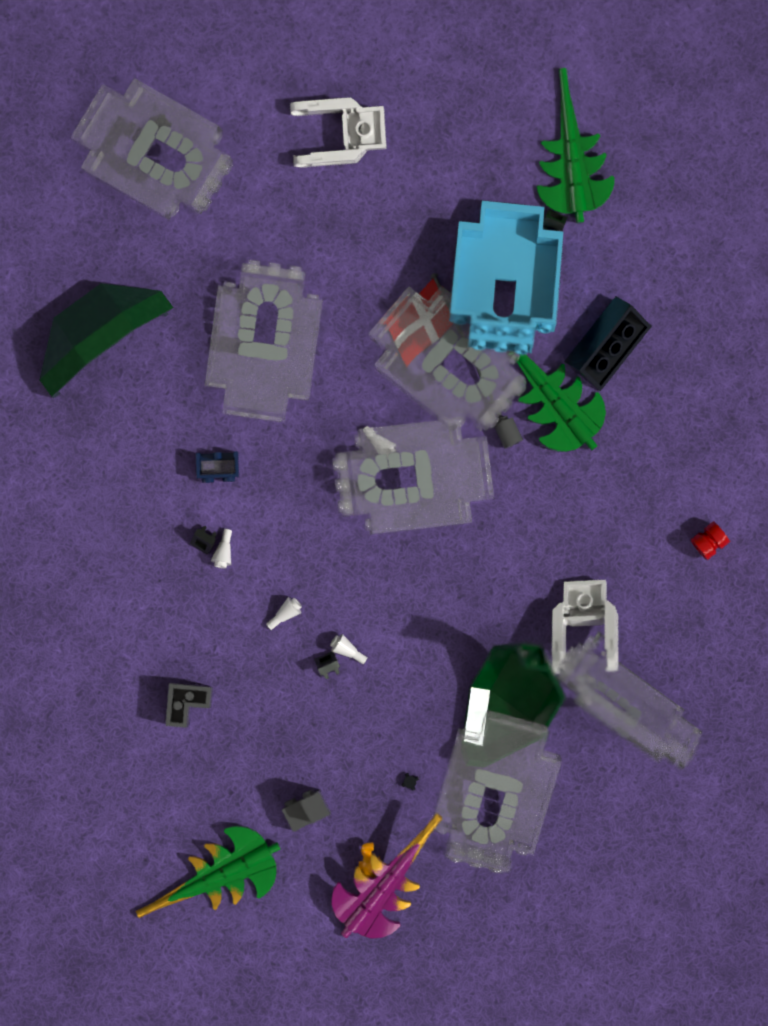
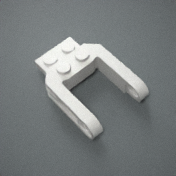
(361, 130)
(585, 605)

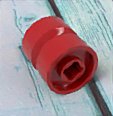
(710, 540)

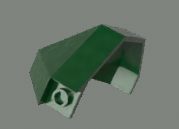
(94, 326)
(515, 683)

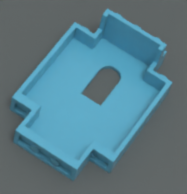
(513, 248)

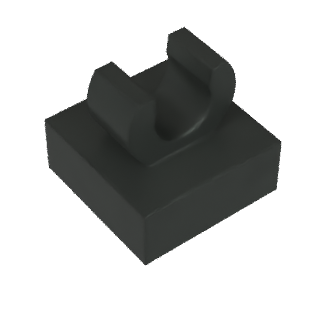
(554, 220)
(202, 540)
(327, 663)

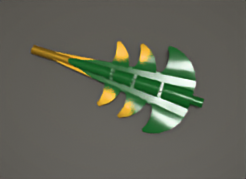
(250, 860)

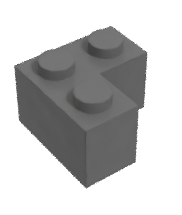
(183, 697)
(306, 810)

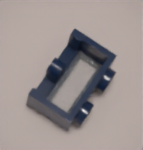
(217, 466)

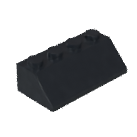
(608, 343)

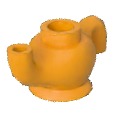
(365, 865)

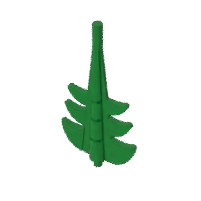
(576, 190)
(574, 423)

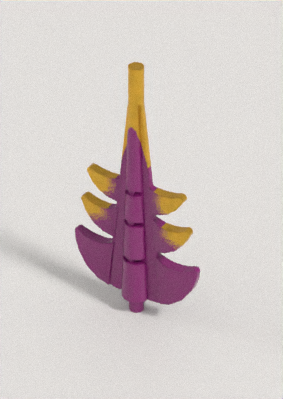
(364, 911)

